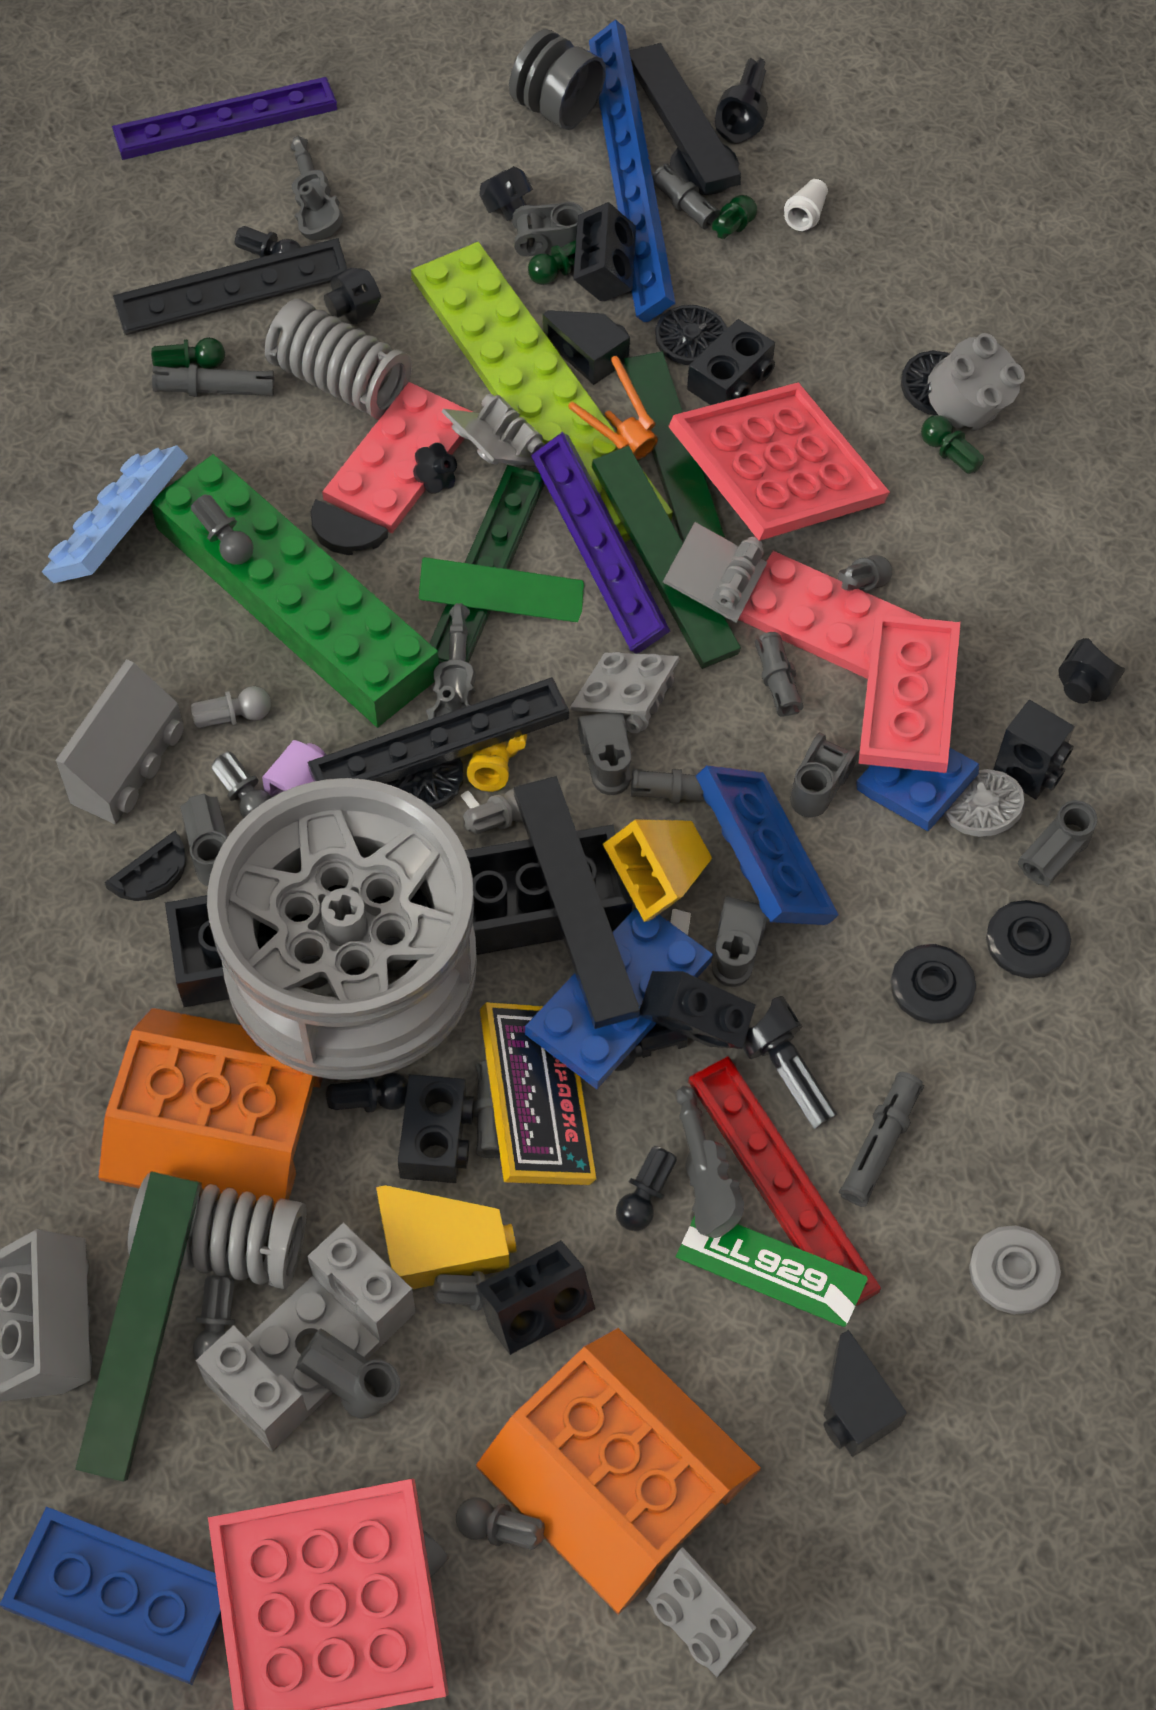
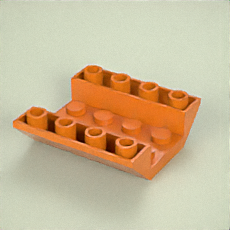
(203, 1108)
(615, 1466)

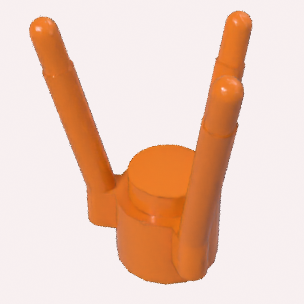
(631, 432)

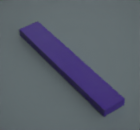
(224, 118)
(600, 543)

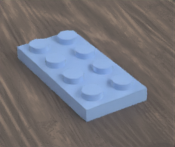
(114, 515)

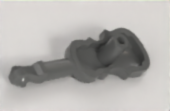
(318, 212)
(454, 677)
(717, 1197)

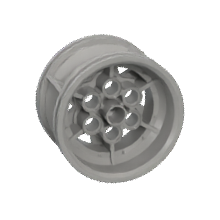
(375, 846)

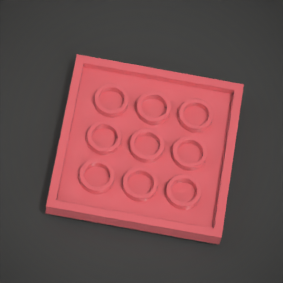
(778, 460)
(329, 1602)

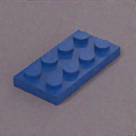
(766, 846)
(565, 1023)
(116, 1595)

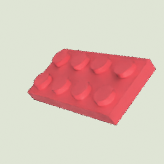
(379, 474)
(816, 613)
(910, 693)

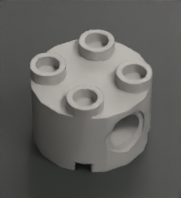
(975, 382)

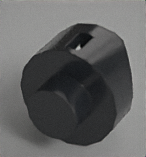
(505, 191)
(349, 297)
(1088, 673)

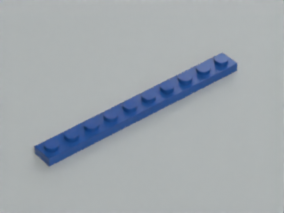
(632, 172)

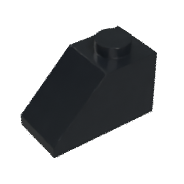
(587, 341)
(858, 1400)

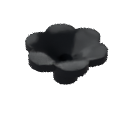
(435, 468)

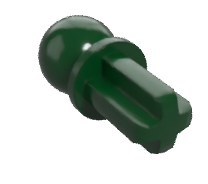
(735, 216)
(544, 267)
(207, 353)
(938, 432)

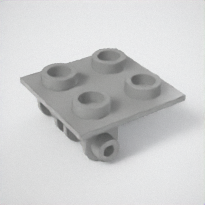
(497, 432)
(717, 571)
(628, 686)
(700, 1613)

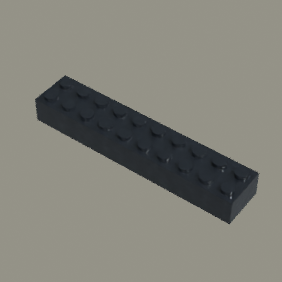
(508, 912)

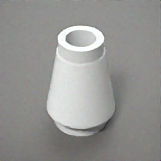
(806, 205)

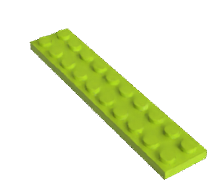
(514, 353)

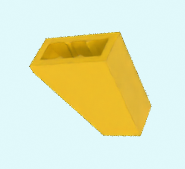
(657, 861)
(441, 1236)

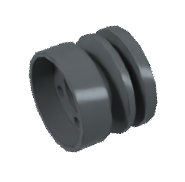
(557, 79)

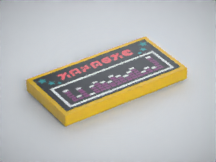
(534, 1103)

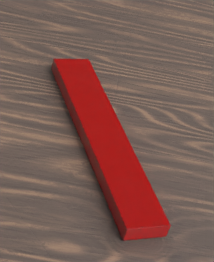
(775, 1169)

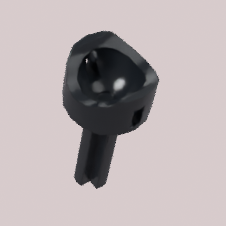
(743, 105)
(772, 1038)

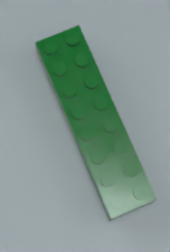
(301, 594)

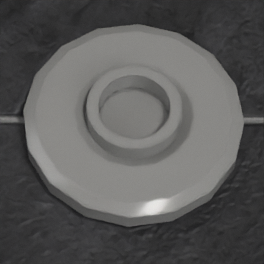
(987, 805)
(1018, 1281)

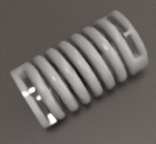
(337, 357)
(241, 1223)

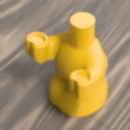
(489, 767)

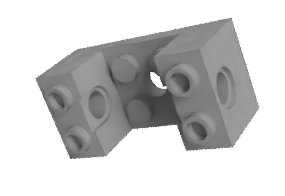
(347, 1296)

